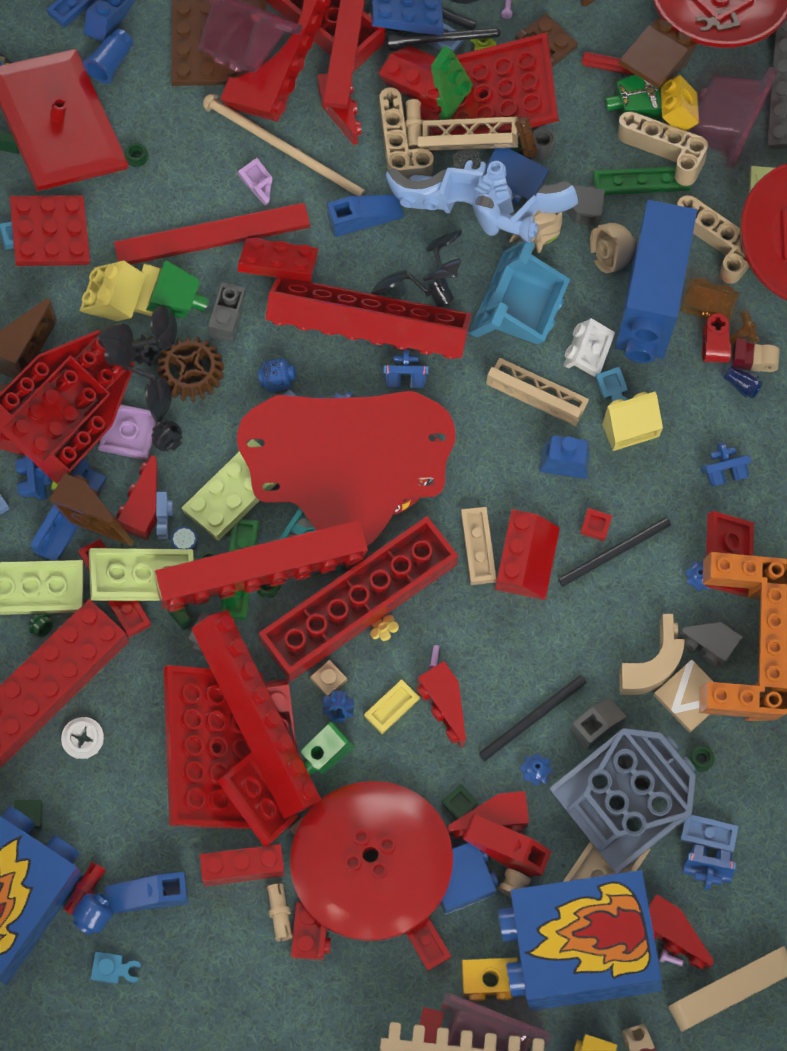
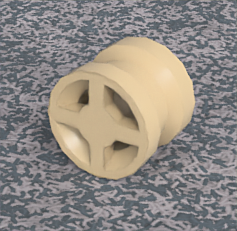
(513, 880)

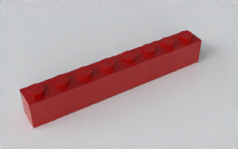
(256, 714)

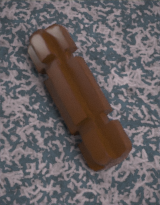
(526, 137)

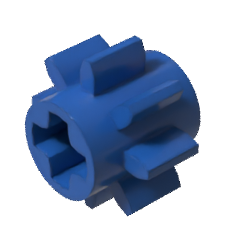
(338, 706)

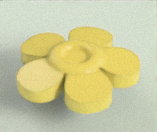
(383, 628)

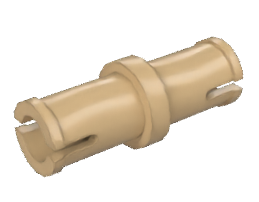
(413, 123)
(279, 912)

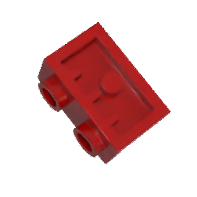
(309, 936)

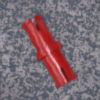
(85, 886)

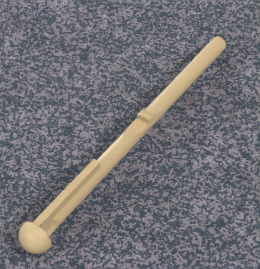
(211, 102)

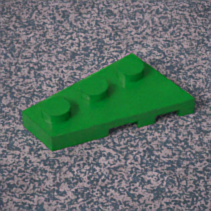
(451, 81)

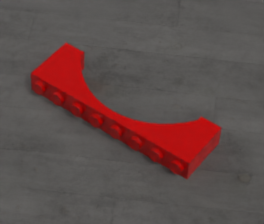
(268, 89)

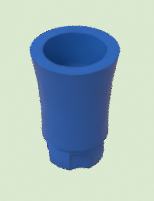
(108, 56)

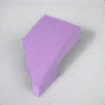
(257, 179)

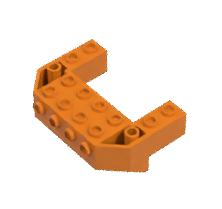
(768, 582)

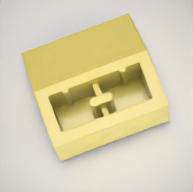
(113, 291)
(632, 420)

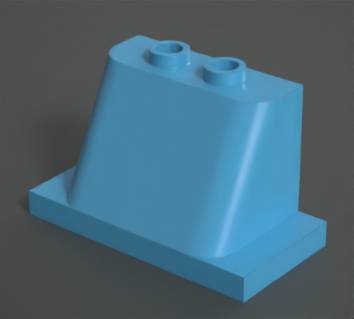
(521, 296)

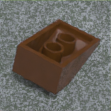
(658, 53)
(25, 338)
(85, 509)

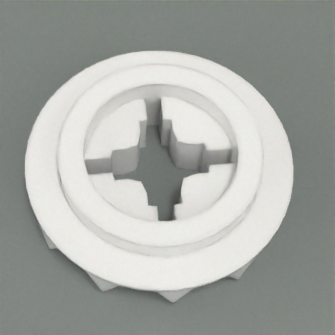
(76, 728)

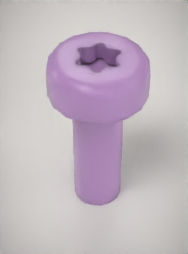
(507, 13)
(664, 956)

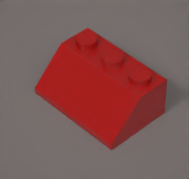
(412, 75)
(527, 555)

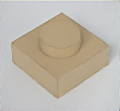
(328, 678)

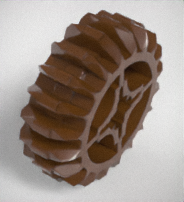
(205, 380)

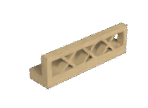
(469, 139)
(536, 395)

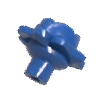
(695, 576)
(536, 769)

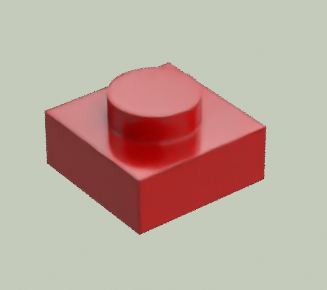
(596, 524)

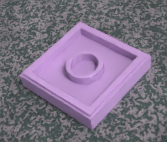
(130, 433)

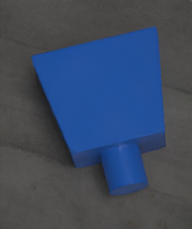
(566, 457)

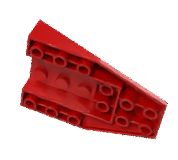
(63, 404)

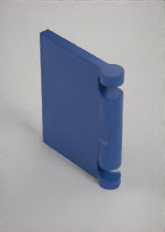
(522, 176)

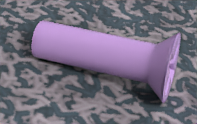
(434, 659)

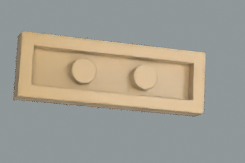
(478, 546)

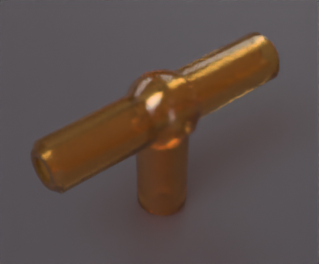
(748, 329)

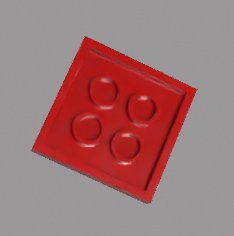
(49, 230)

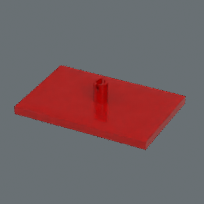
(507, 82)
(58, 120)
(200, 749)

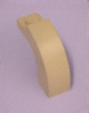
(648, 676)

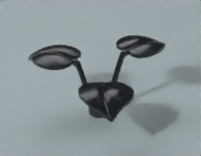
(438, 287)
(121, 352)

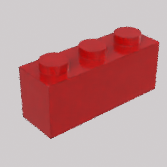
(242, 865)

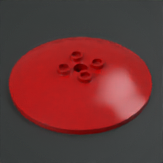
(756, 19)
(765, 230)
(379, 896)

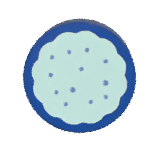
(184, 538)

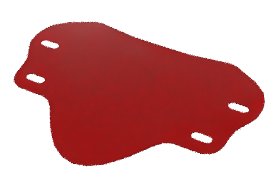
(347, 455)

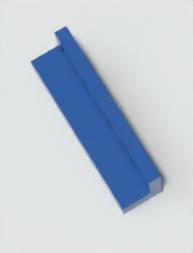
(54, 538)

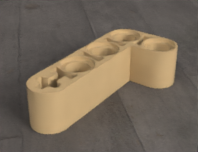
(397, 135)
(667, 142)
(713, 236)

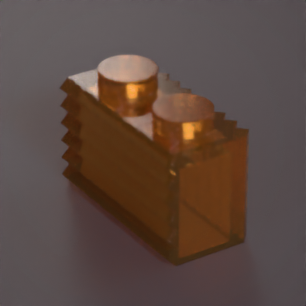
(709, 299)

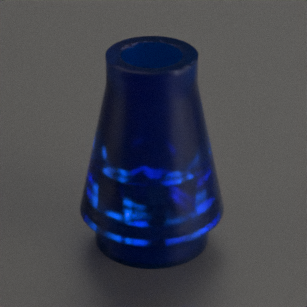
(744, 382)

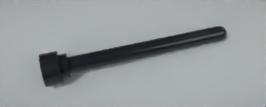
(397, 40)

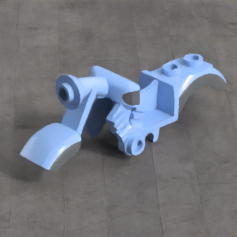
(487, 195)

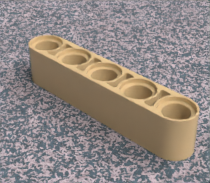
(730, 989)

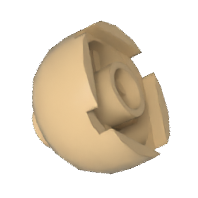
(612, 246)

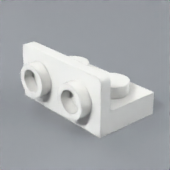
(589, 347)

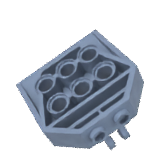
(606, 828)

